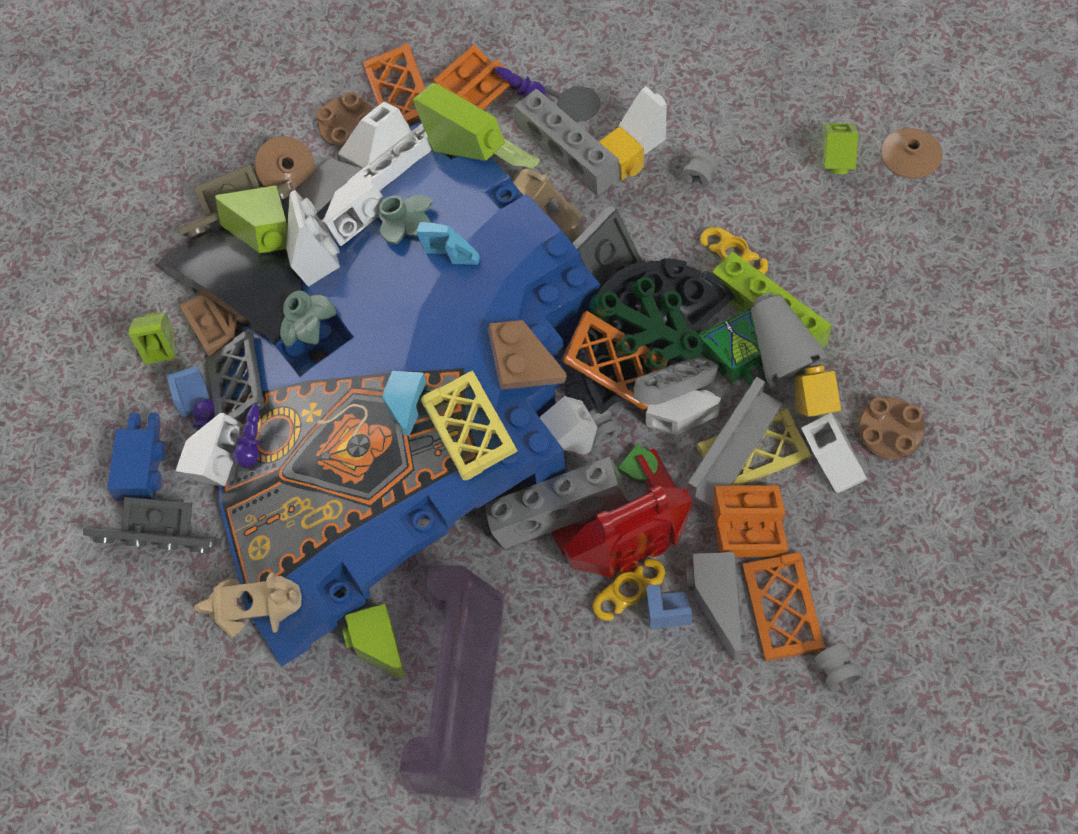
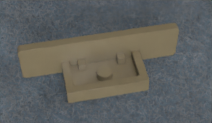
(234, 181)

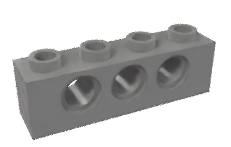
(567, 142)
(556, 503)

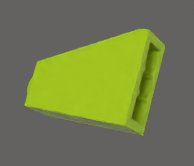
(457, 125)
(254, 217)

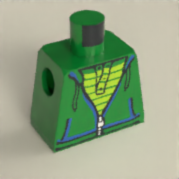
(734, 348)

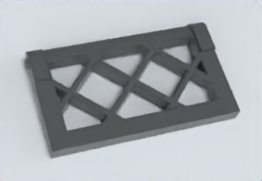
(217, 377)

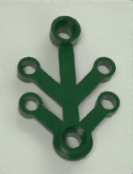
(652, 324)

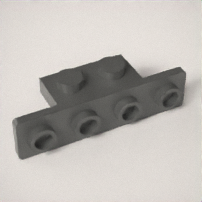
(157, 522)

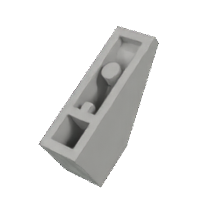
(717, 595)

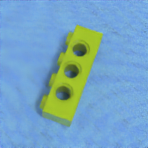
(749, 283)

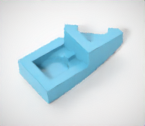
(444, 240)
(402, 396)

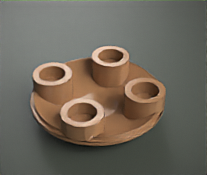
(340, 117)
(891, 428)

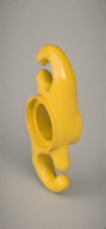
(727, 241)
(612, 592)

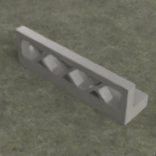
(734, 444)

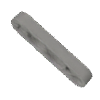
(674, 381)

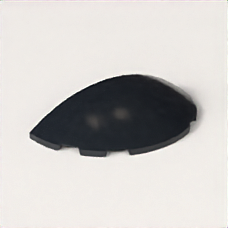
(236, 278)
(701, 299)

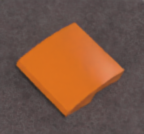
(474, 78)
(750, 520)

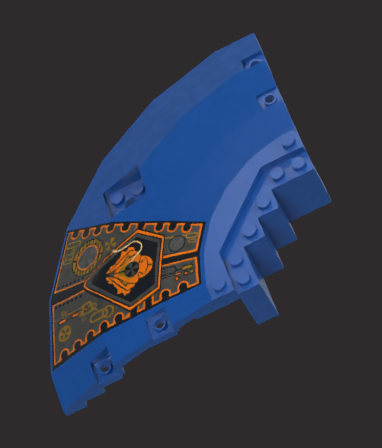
(334, 474)

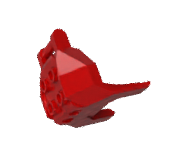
(630, 531)

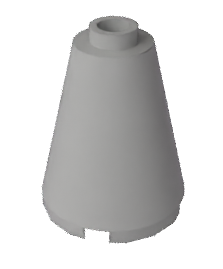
(783, 340)

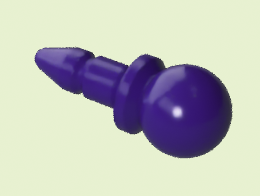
(524, 87)
(203, 413)
(246, 451)

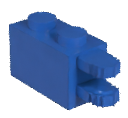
(136, 459)

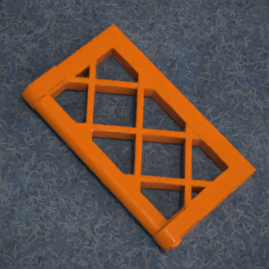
(388, 61)
(609, 334)
(764, 626)

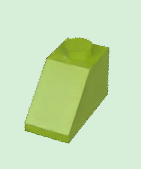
(840, 147)
(153, 337)
(374, 639)

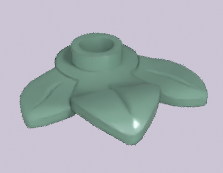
(402, 216)
(304, 321)

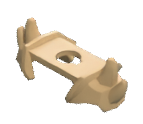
(542, 191)
(272, 598)

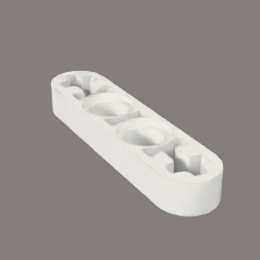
(397, 158)

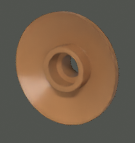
(908, 161)
(269, 162)

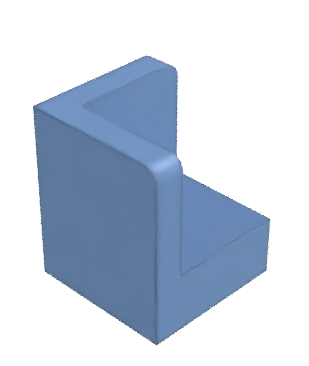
(187, 389)
(667, 608)

